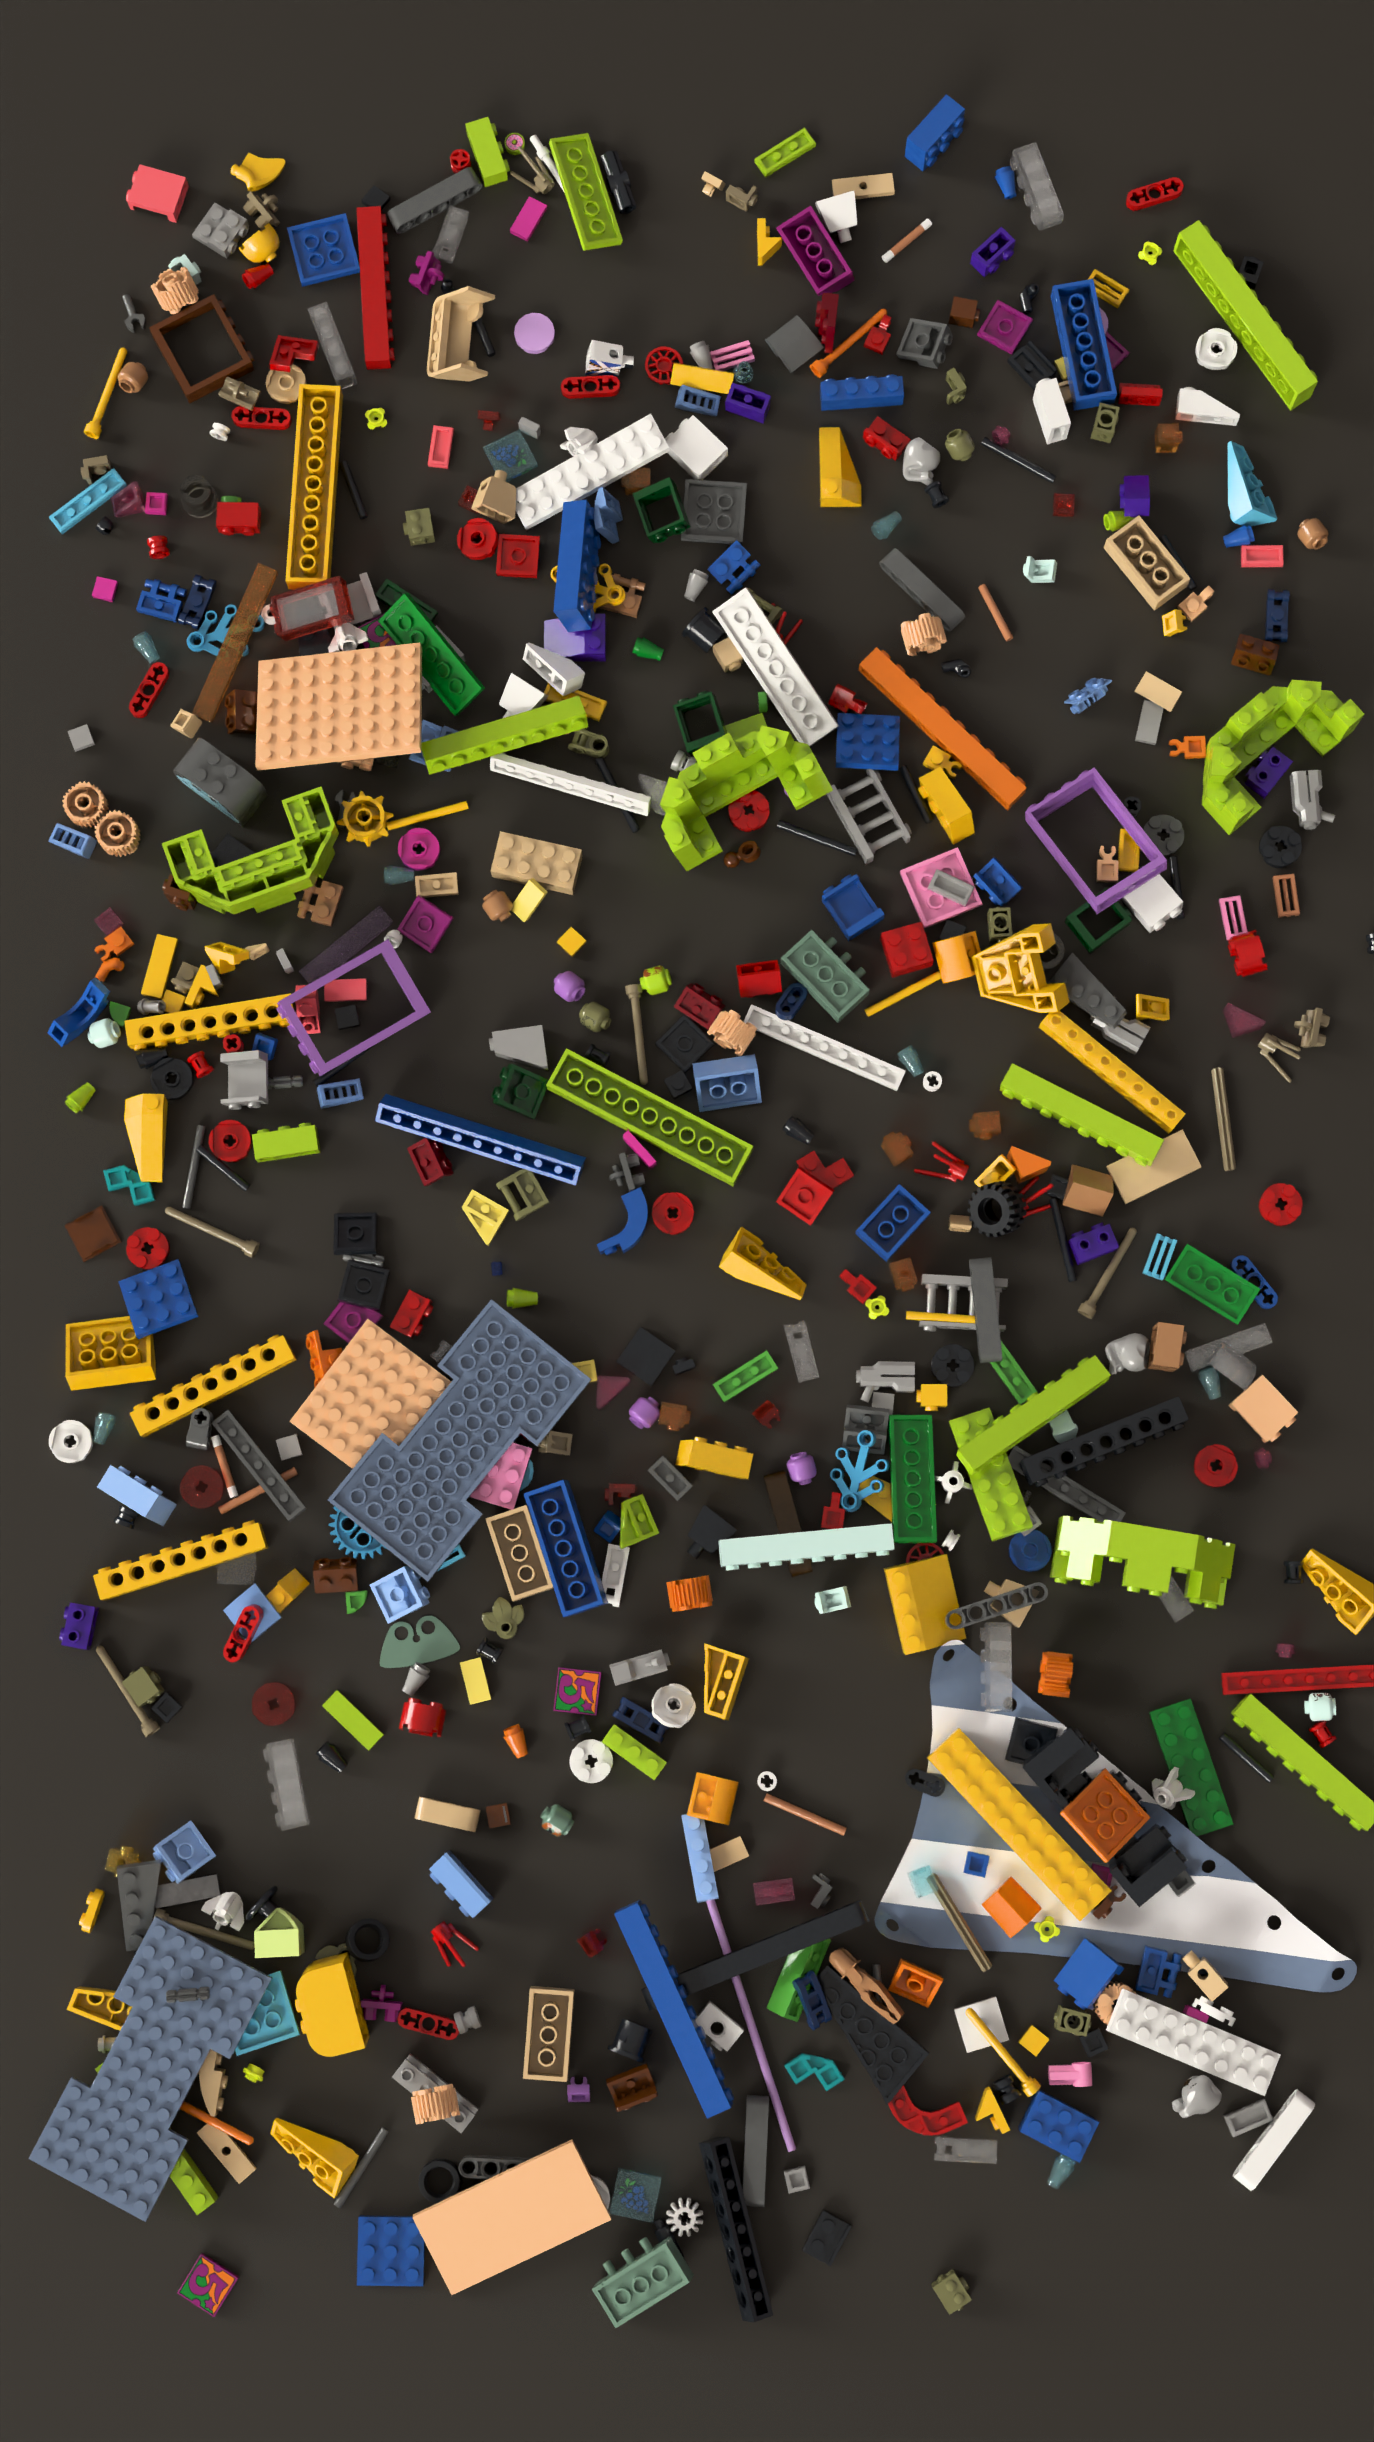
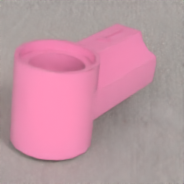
(1077, 2074)

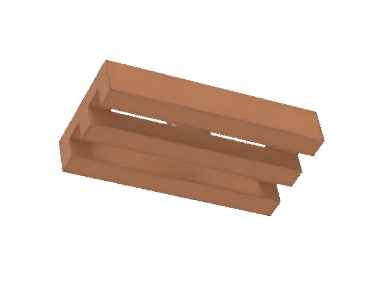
(1288, 913)

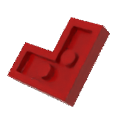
(288, 348)
(832, 1175)

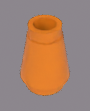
(516, 1740)

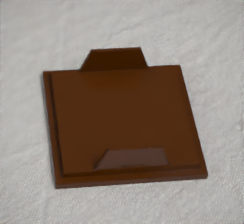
(93, 1233)

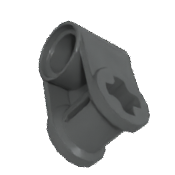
(200, 1434)

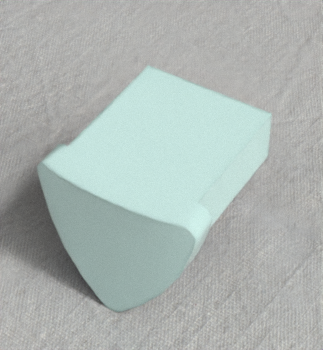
(1063, 1428)

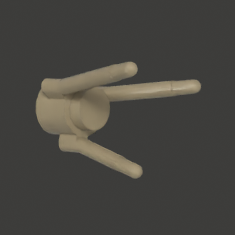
(543, 180)
(1270, 1043)

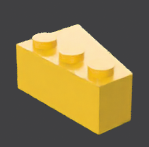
(947, 805)
(714, 1458)
(722, 1680)

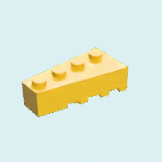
(99, 2006)

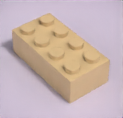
(1146, 563)
(526, 858)
(519, 1553)
(548, 2033)

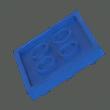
(323, 250)
(867, 741)
(158, 1299)
(389, 2251)

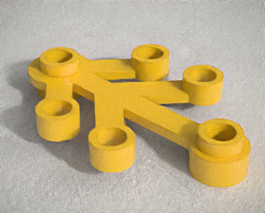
(606, 592)

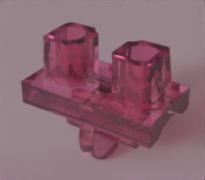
(774, 1891)

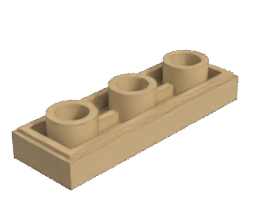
(875, 186)
(236, 2162)

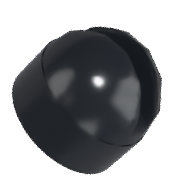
(105, 526)

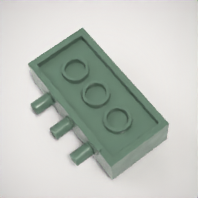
(826, 975)
(641, 2280)

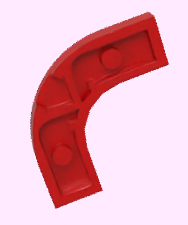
(923, 2121)

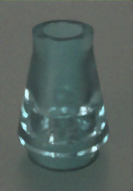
(741, 376)
(883, 527)
(145, 645)
(396, 875)
(910, 1059)
(1210, 1380)
(103, 1426)
(1061, 2170)

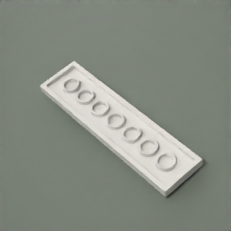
(590, 471)
(775, 668)
(1193, 2042)

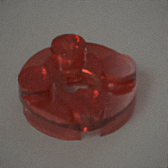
(191, 1481)
(262, 1710)

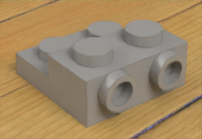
(221, 230)

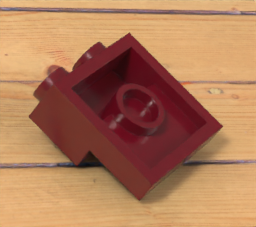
(826, 319)

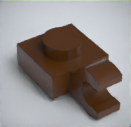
(1104, 1908)

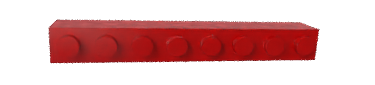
(374, 287)

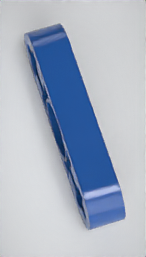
(1268, 1291)

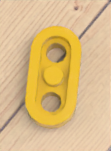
(89, 1918)

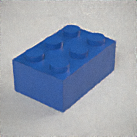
(935, 133)
(892, 1223)
(1058, 2125)

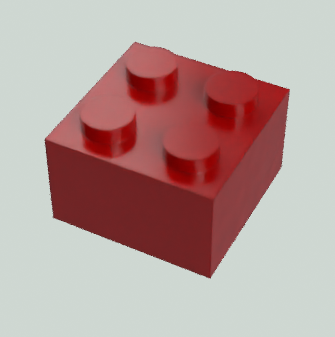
(906, 949)

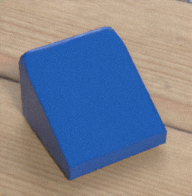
(608, 1526)

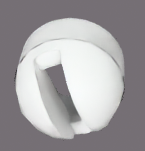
(394, 937)

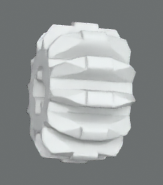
(692, 2214)

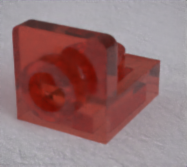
(623, 1490)

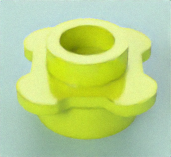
(1150, 247)
(376, 412)
(880, 1301)
(1046, 1935)
(253, 2073)

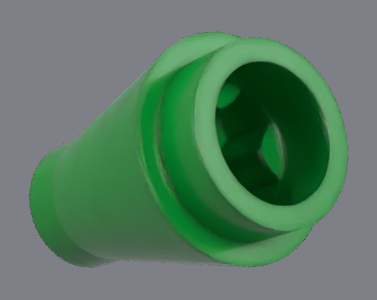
(647, 649)

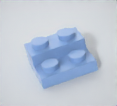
(400, 1593)
(183, 1852)

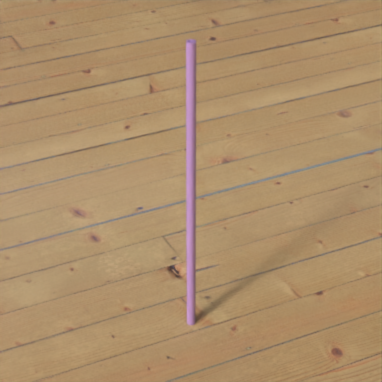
(753, 2031)

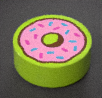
(512, 143)

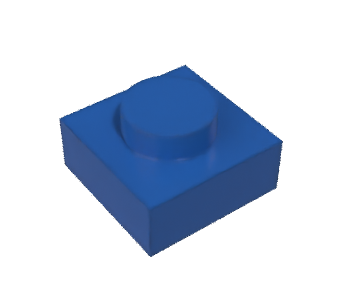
(265, 1044)
(976, 1864)

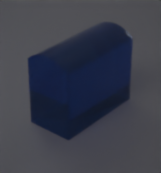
(496, 1268)

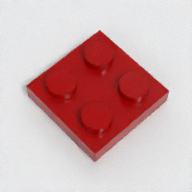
(518, 556)
(805, 1196)

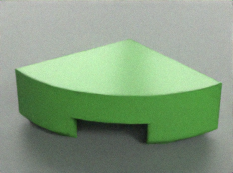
(119, 1013)
(355, 1600)

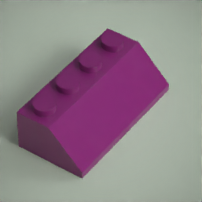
(815, 252)

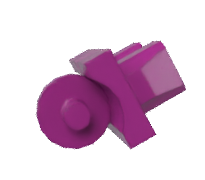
(428, 273)
(391, 2007)

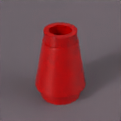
(256, 276)

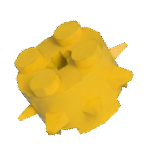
(353, 816)

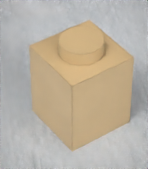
(727, 655)

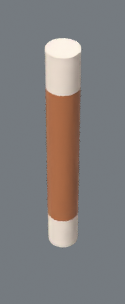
(906, 240)
(224, 1466)

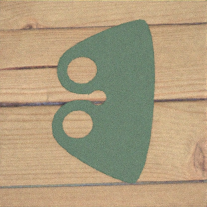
(406, 1652)

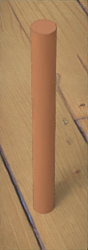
(253, 1493)
(805, 1814)

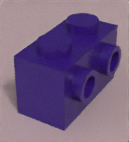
(993, 252)
(748, 403)
(1135, 496)
(1268, 772)
(1093, 1243)
(79, 1626)

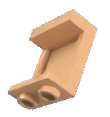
(1264, 1409)

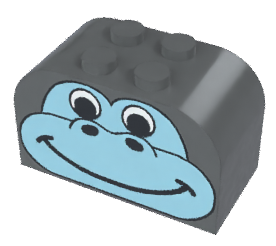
(220, 781)

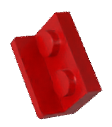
(1140, 394)
(885, 438)
(411, 1314)

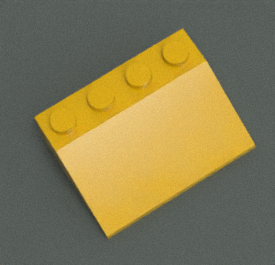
(107, 1354)
(920, 1600)

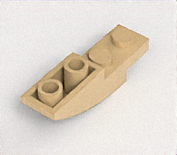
(212, 2082)

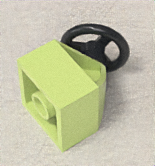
(279, 1933)

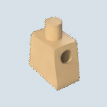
(496, 498)
(1017, 1616)
(1212, 1983)

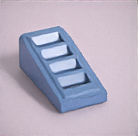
(688, 406)
(84, 847)
(321, 1089)

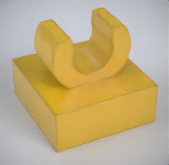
(1173, 623)

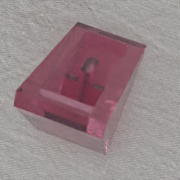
(128, 501)
(1240, 1021)
(608, 1388)

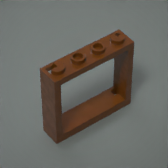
(217, 380)

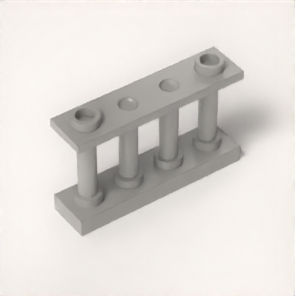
(856, 831)
(953, 1284)
(417, 2076)

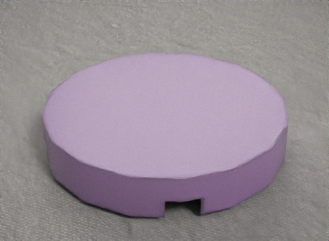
(534, 333)

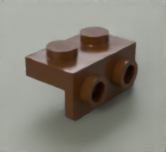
(1255, 654)
(241, 711)
(181, 898)
(335, 1575)
(632, 2087)

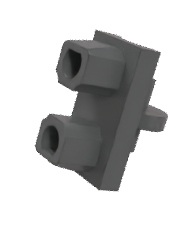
(627, 1162)

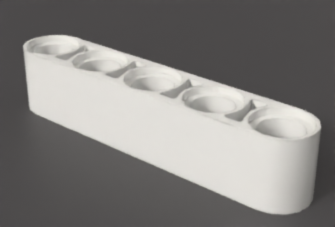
(1273, 2140)

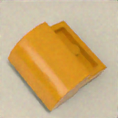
(955, 956)
(712, 1798)

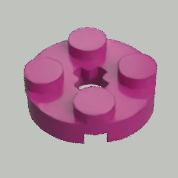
(411, 840)

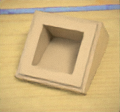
(186, 723)
(959, 1223)

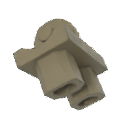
(255, 204)
(239, 393)
(1310, 1026)

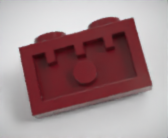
(699, 1005)
(430, 1160)

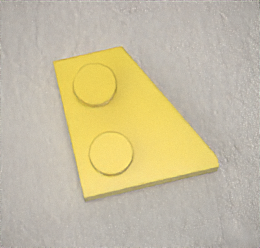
(484, 1215)

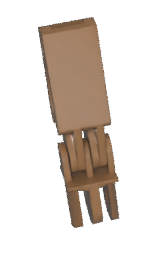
(865, 1984)

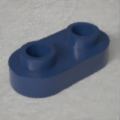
(791, 1003)

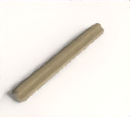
(1223, 1119)
(961, 1926)

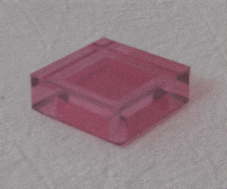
(108, 921)

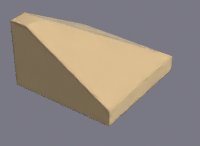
(256, 951)

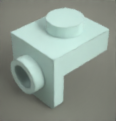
(183, 261)
(1040, 570)
(832, 1600)

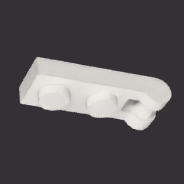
(614, 1572)

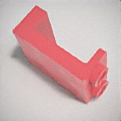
(157, 192)

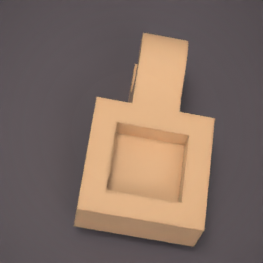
(1194, 604)

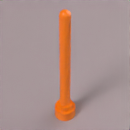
(820, 367)
(213, 2121)

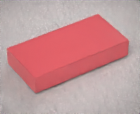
(440, 447)
(1262, 556)
(346, 990)

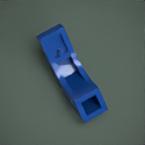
(81, 1015)
(637, 1222)

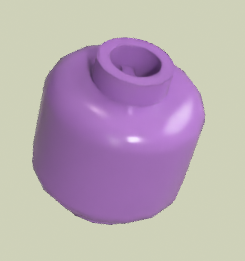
(569, 986)
(644, 1412)
(801, 1468)

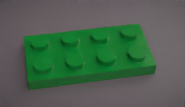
(1212, 1284)

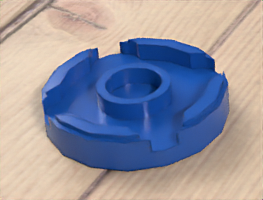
(1030, 1551)

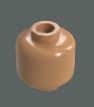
(132, 377)
(1313, 533)
(497, 905)

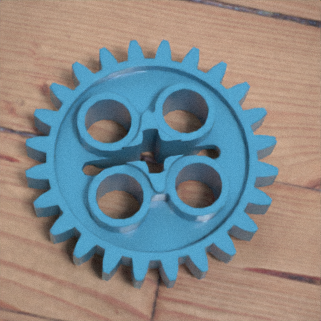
(352, 1544)

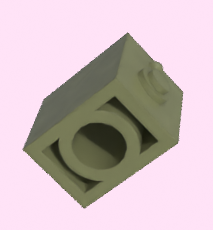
(1105, 423)
(419, 526)
(1001, 917)
(143, 1686)
(1080, 2024)
(952, 2291)

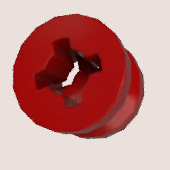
(457, 157)
(158, 547)

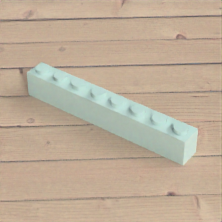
(806, 1545)

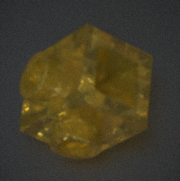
(117, 1855)

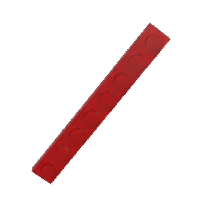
(1298, 1679)

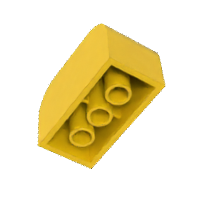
(331, 2007)

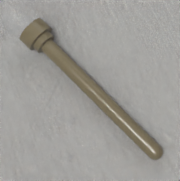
(634, 993)
(248, 1247)
(1088, 1307)
(148, 1725)
(204, 1931)

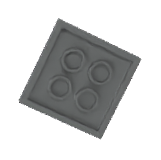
(714, 511)

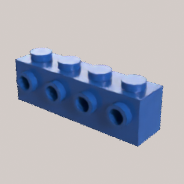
(861, 392)

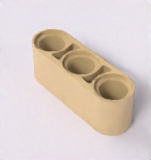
(447, 1814)

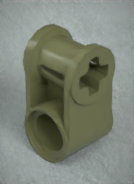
(585, 741)

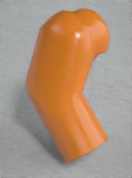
(107, 966)

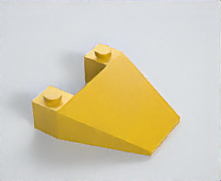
(1014, 971)

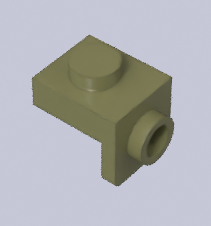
(958, 386)

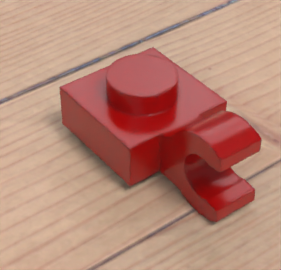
(878, 337)
(843, 699)
(859, 1287)
(833, 1516)

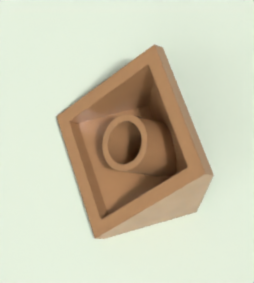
(1088, 1190)

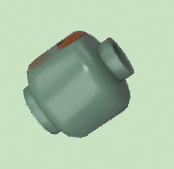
(557, 1820)

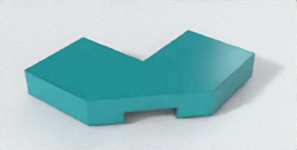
(123, 1177)
(807, 2064)

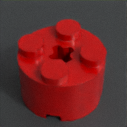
(1248, 953)
(422, 1718)

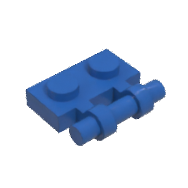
(729, 562)
(158, 605)
(1152, 1970)

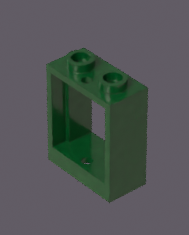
(652, 494)
(685, 705)
(1083, 934)

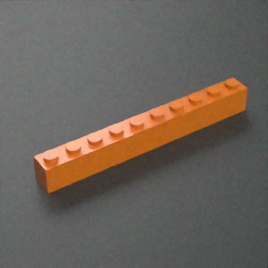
(942, 728)

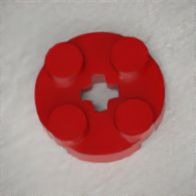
(485, 547)
(752, 821)
(222, 1132)
(1287, 1194)
(671, 1201)
(137, 1242)
(1226, 1460)

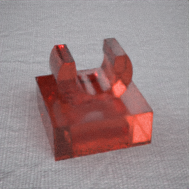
(488, 417)
(467, 498)
(1063, 504)
(765, 1413)
(591, 1944)

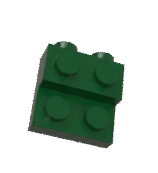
(520, 1091)

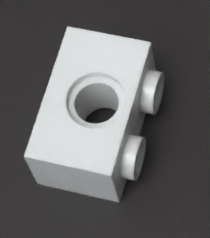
(731, 2029)

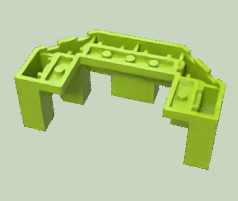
(1258, 726)
(728, 772)
(264, 877)
(1147, 1556)

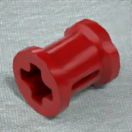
(234, 1039)
(200, 1064)
(1322, 1734)

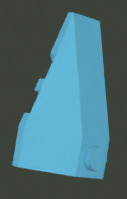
(1245, 496)

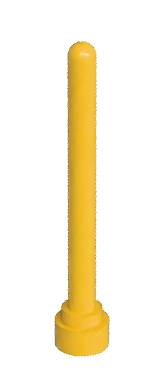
(93, 428)
(1029, 2085)

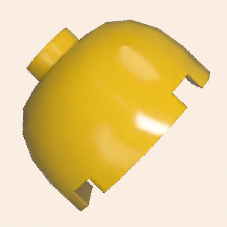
(261, 245)

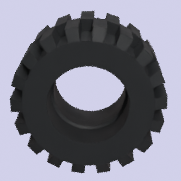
(1011, 1206)

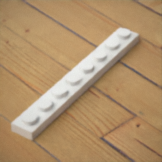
(570, 783)
(825, 1048)

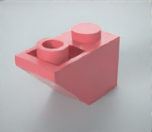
(309, 1011)

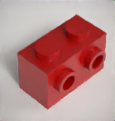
(238, 518)
(759, 978)

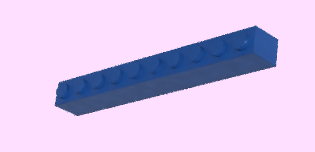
(480, 1139)
(674, 2009)

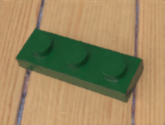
(390, 593)

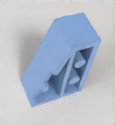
(136, 1494)

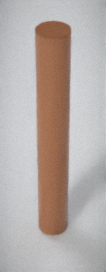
(995, 612)

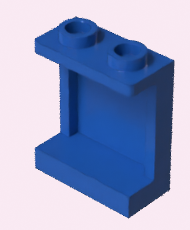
(851, 907)
(1087, 1974)

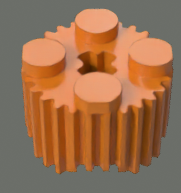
(689, 1593)
(1056, 1674)

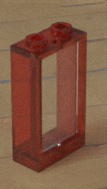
(311, 608)

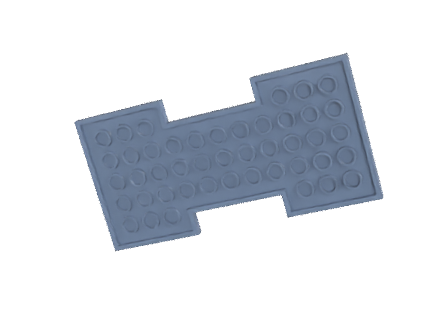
(418, 1491)
(118, 2130)

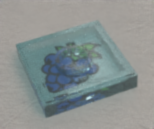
(511, 455)
(635, 2195)

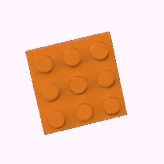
(1105, 1815)

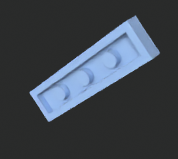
(700, 1858)

